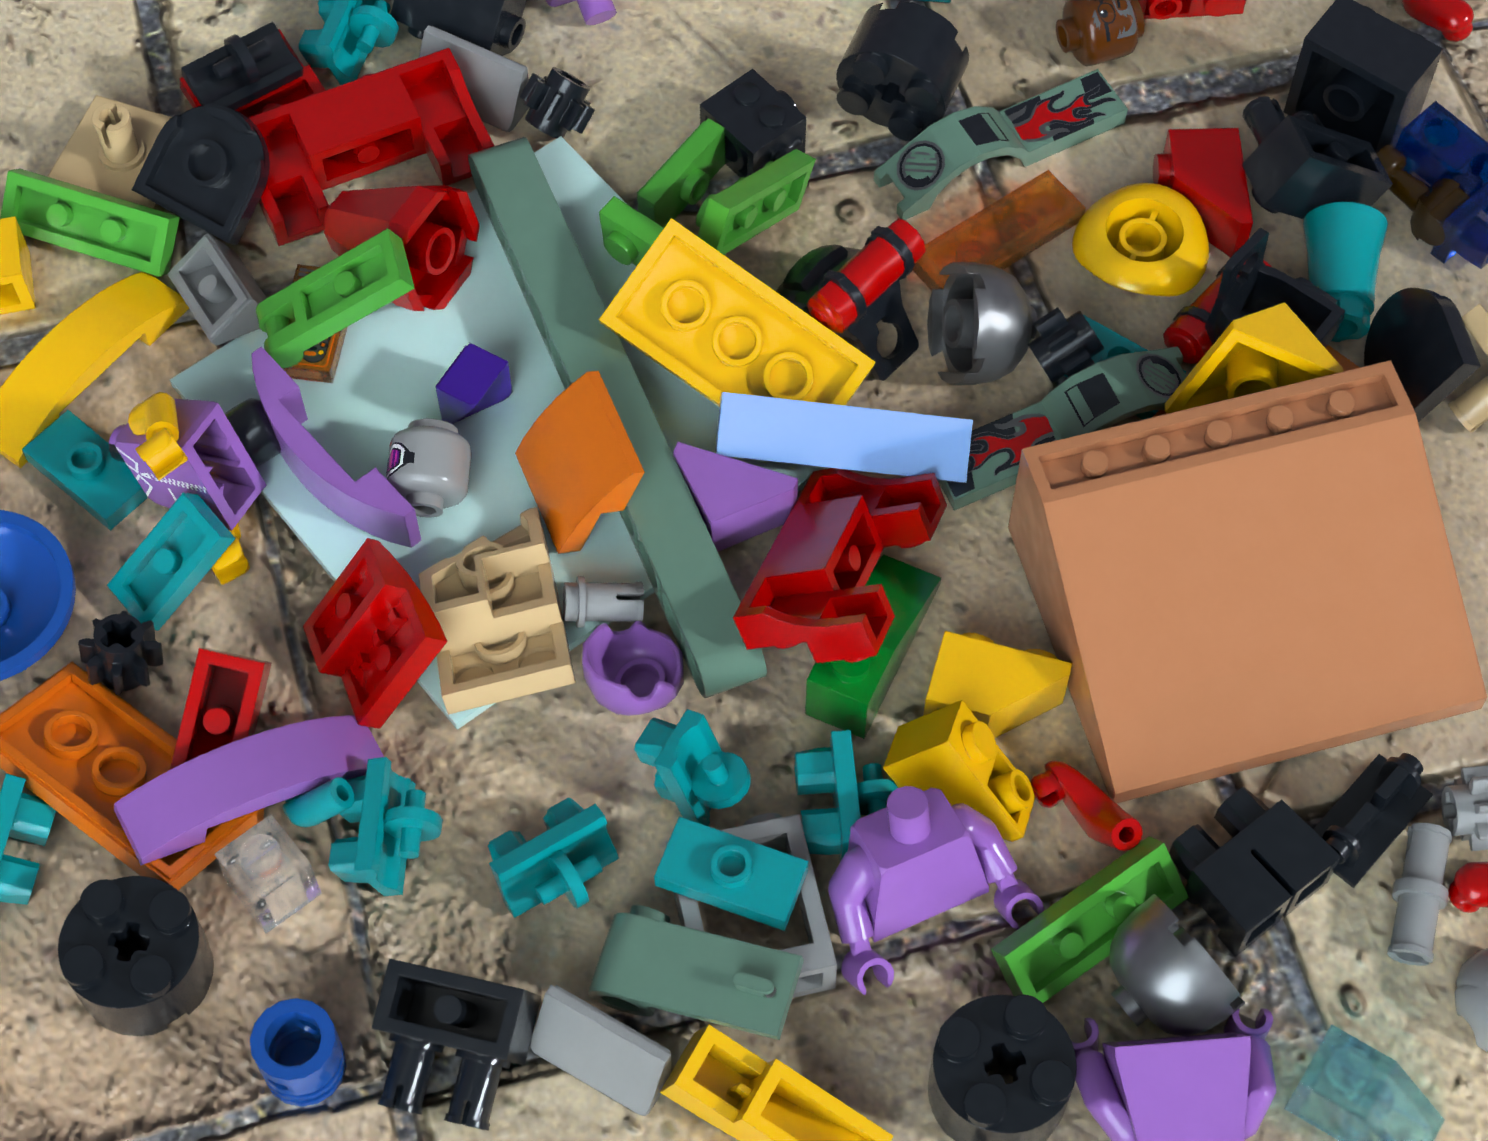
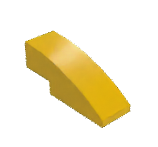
(759, 1098)

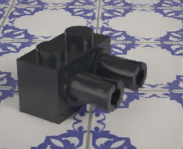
(1307, 164)
(439, 1009)

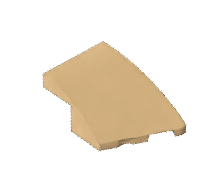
(499, 619)

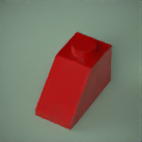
(1210, 173)
(220, 703)

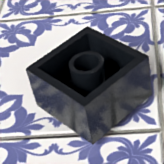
(1362, 74)

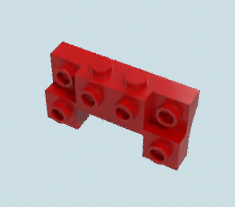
(363, 130)
(823, 557)

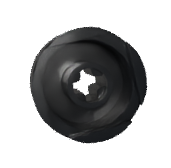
(901, 68)
(161, 936)
(1018, 1040)

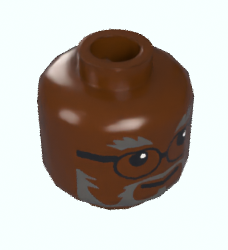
(1100, 29)

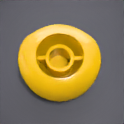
(1143, 240)

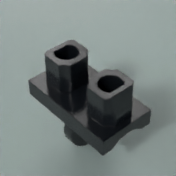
(243, 69)

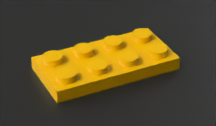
(728, 328)

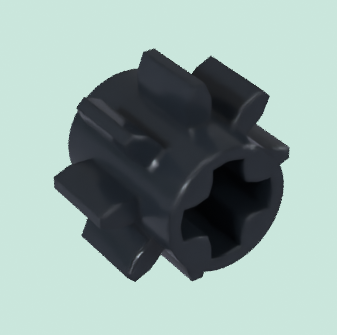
(557, 103)
(1064, 344)
(121, 652)

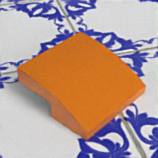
(579, 462)

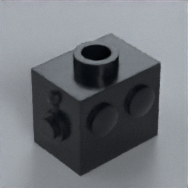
(757, 123)

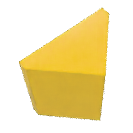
(1255, 356)

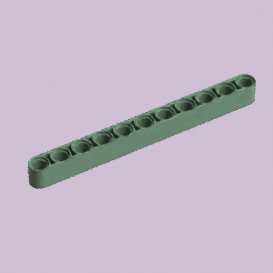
(661, 511)

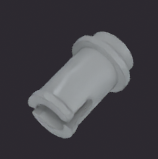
(602, 602)

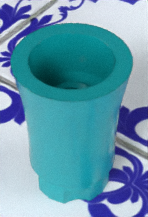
(1344, 259)

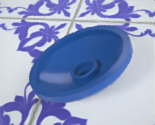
(34, 592)

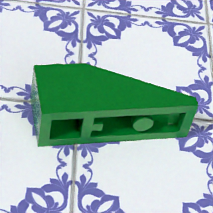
(852, 693)

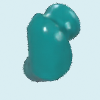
(320, 803)

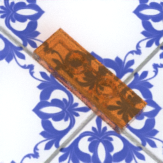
(1004, 229)

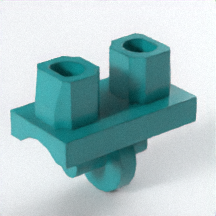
(348, 36)
(692, 766)
(834, 772)
(24, 819)
(389, 829)
(554, 861)

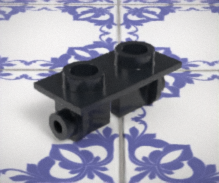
(1373, 814)

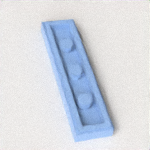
(843, 437)

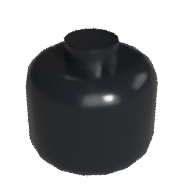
(254, 430)

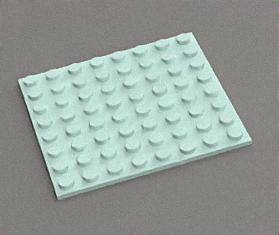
(391, 378)

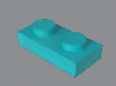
(171, 560)

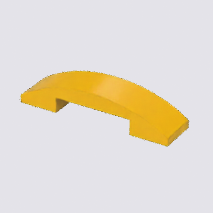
(79, 353)

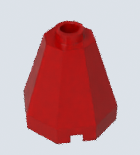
(433, 231)

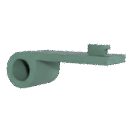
(693, 974)

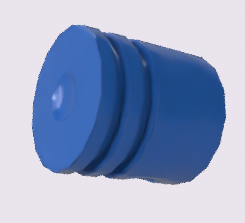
(298, 1052)

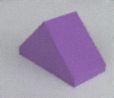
(735, 496)

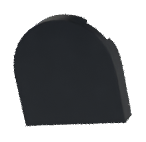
(208, 169)
(1425, 344)

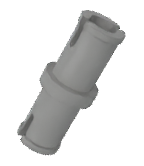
(1420, 894)

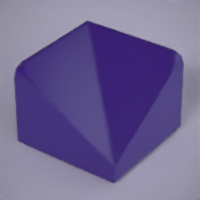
(472, 384)

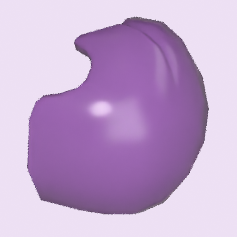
(632, 668)

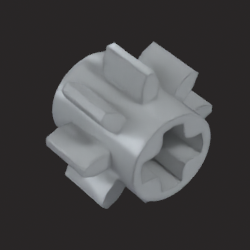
(1466, 807)

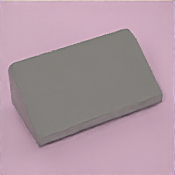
(489, 77)
(218, 290)
(600, 1050)

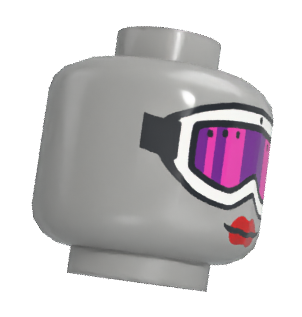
(429, 466)

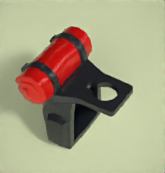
(1245, 287)
(858, 288)

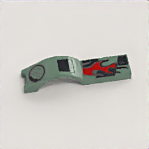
(1025, 131)
(1077, 406)

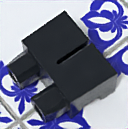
(1258, 873)

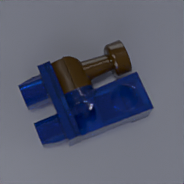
(1455, 164)

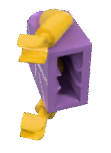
(192, 450)

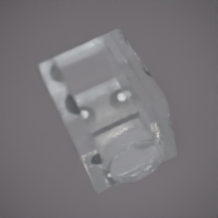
(268, 873)

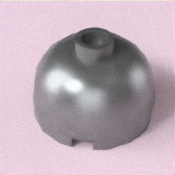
(979, 323)
(1168, 974)

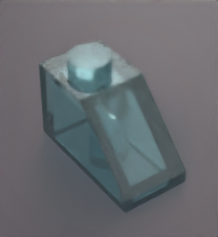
(1361, 1094)

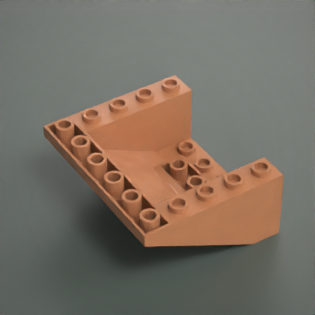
(1247, 580)

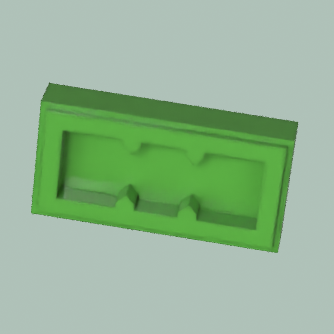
(684, 175)

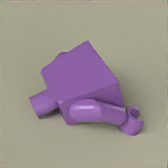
(912, 866)
(1179, 1085)

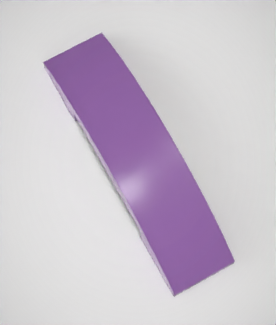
(365, 503)
(240, 779)

